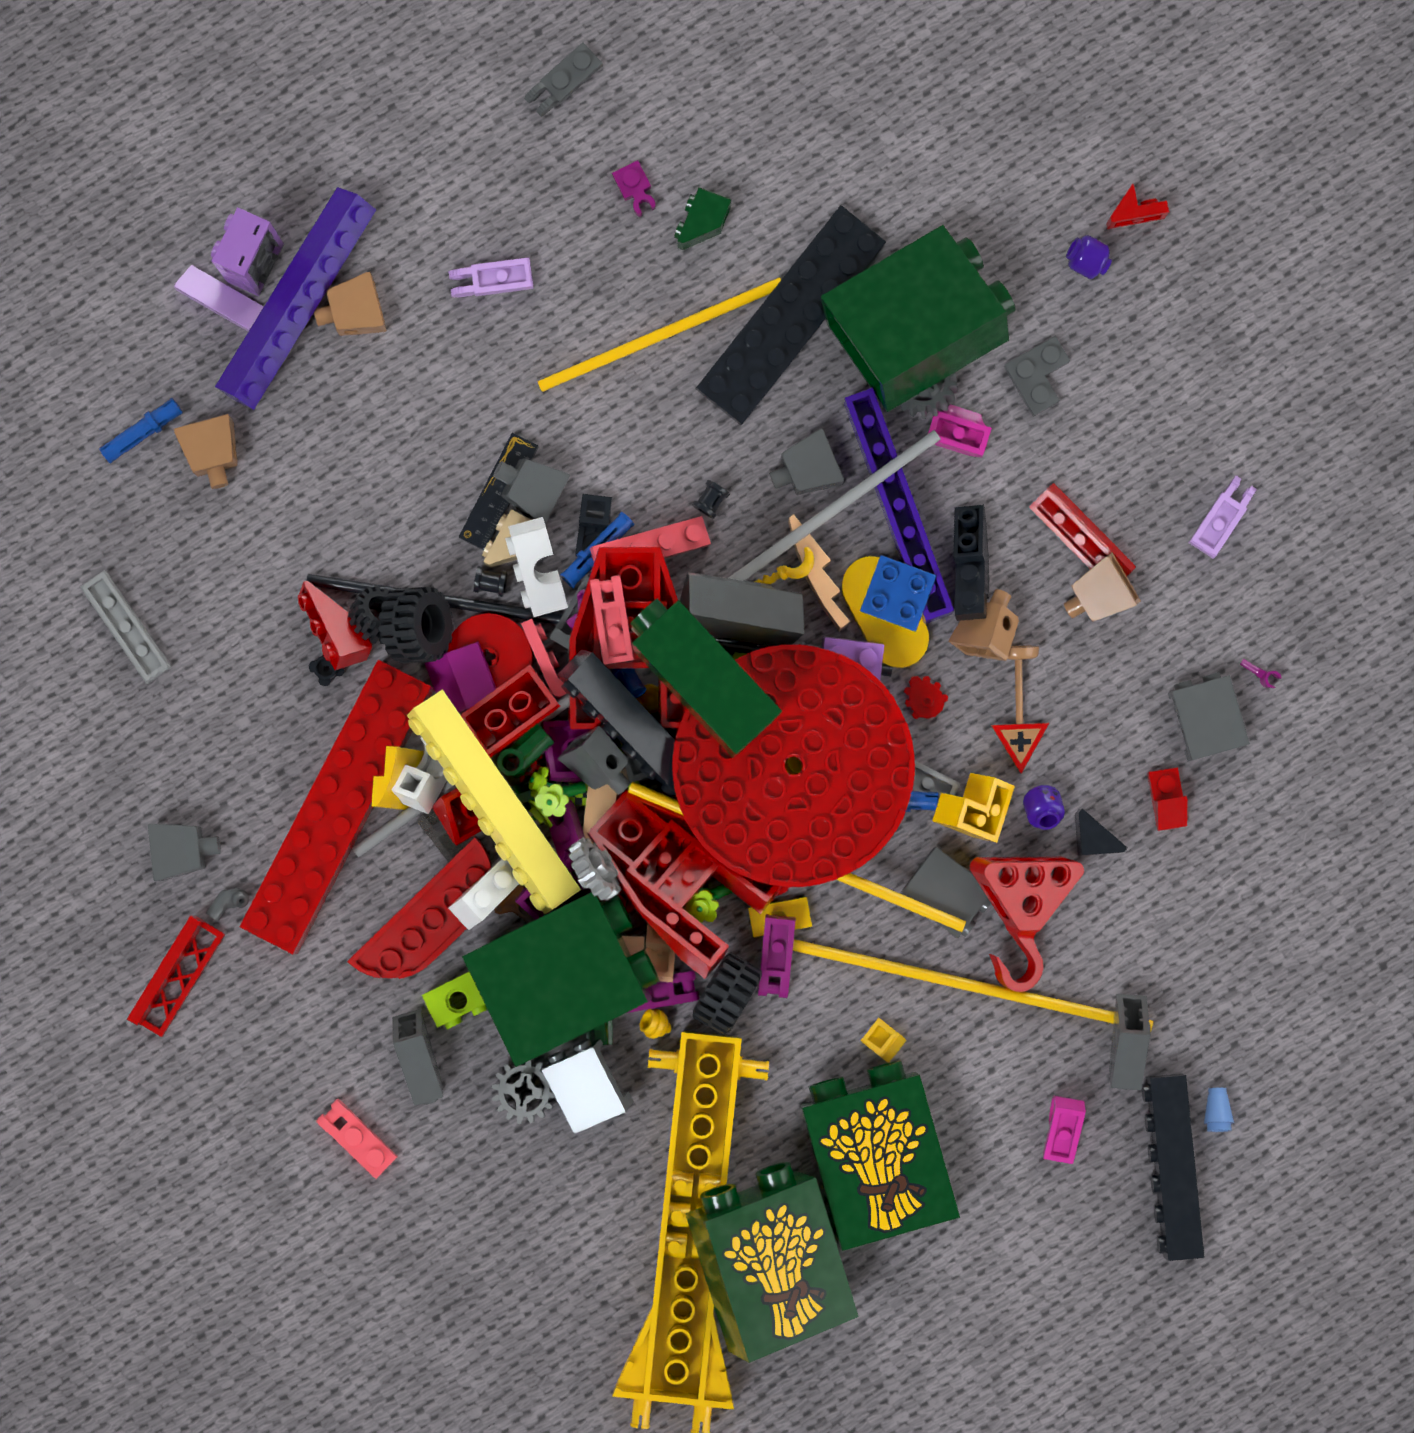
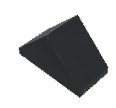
(1093, 837)

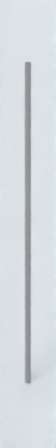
(742, 574)

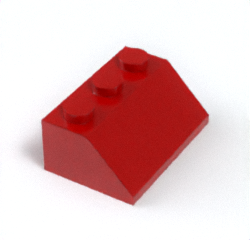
(510, 711)

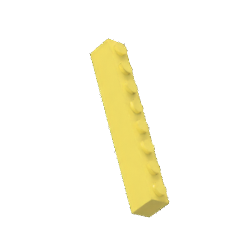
(492, 802)

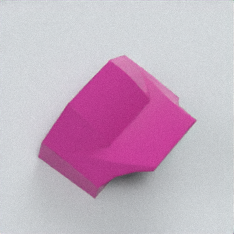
(961, 431)

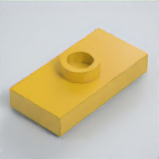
(794, 908)

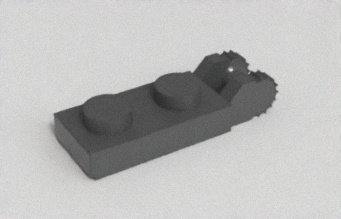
(565, 78)

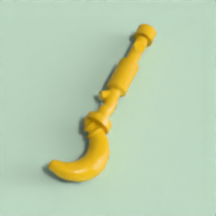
(793, 573)

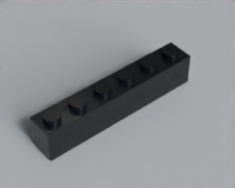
(621, 717)
(1174, 1167)

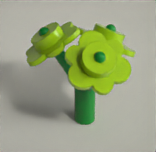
(550, 797)
(704, 903)

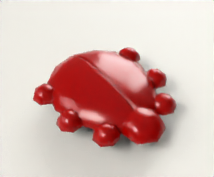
(924, 697)

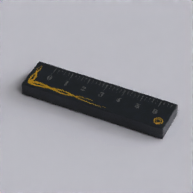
(491, 505)

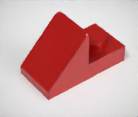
(1130, 213)
(1168, 799)

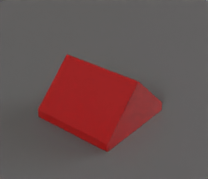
(455, 817)

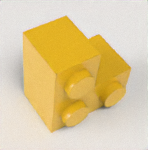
(980, 809)

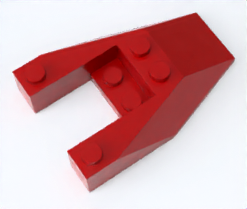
(643, 581)
(663, 869)

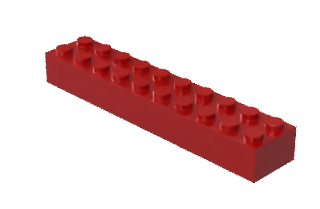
(334, 810)

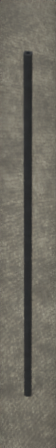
(512, 611)

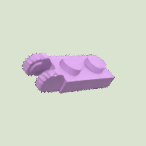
(494, 278)
(1221, 520)

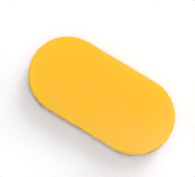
(901, 644)

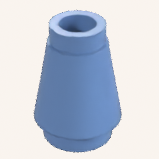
(1218, 1111)

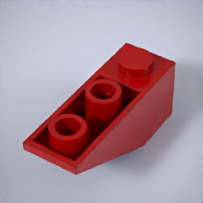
(332, 626)

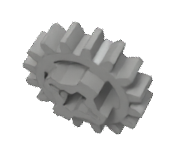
(594, 869)
(511, 1089)

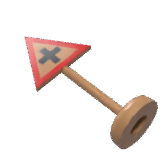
(1020, 738)

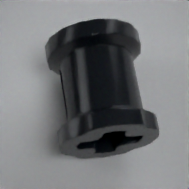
(711, 499)
(490, 581)

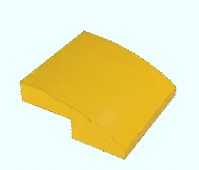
(395, 761)

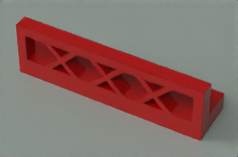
(166, 970)

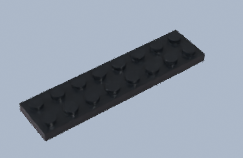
(788, 316)

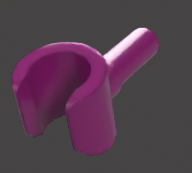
(1263, 675)

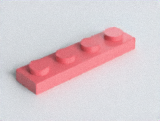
(672, 539)

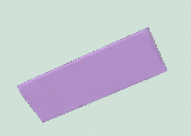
(218, 297)

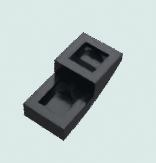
(593, 519)

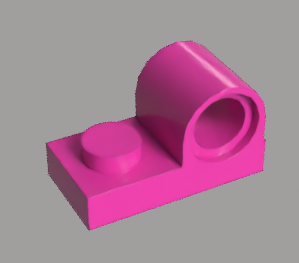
(1064, 1130)

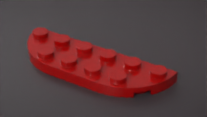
(424, 923)

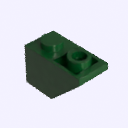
(704, 220)

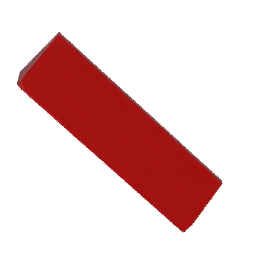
(1076, 529)

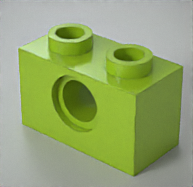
(440, 1005)

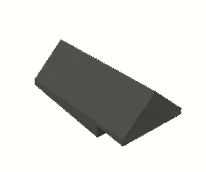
(744, 609)

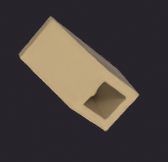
(497, 551)

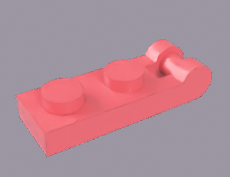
(611, 621)
(546, 660)
(357, 1139)

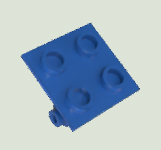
(898, 593)

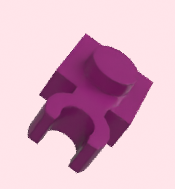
(633, 184)

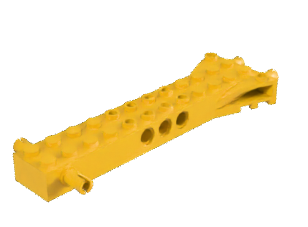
(679, 1343)

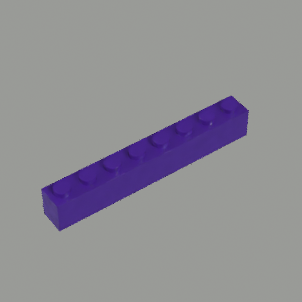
(295, 298)
(896, 498)

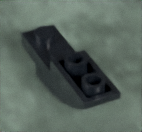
(971, 562)

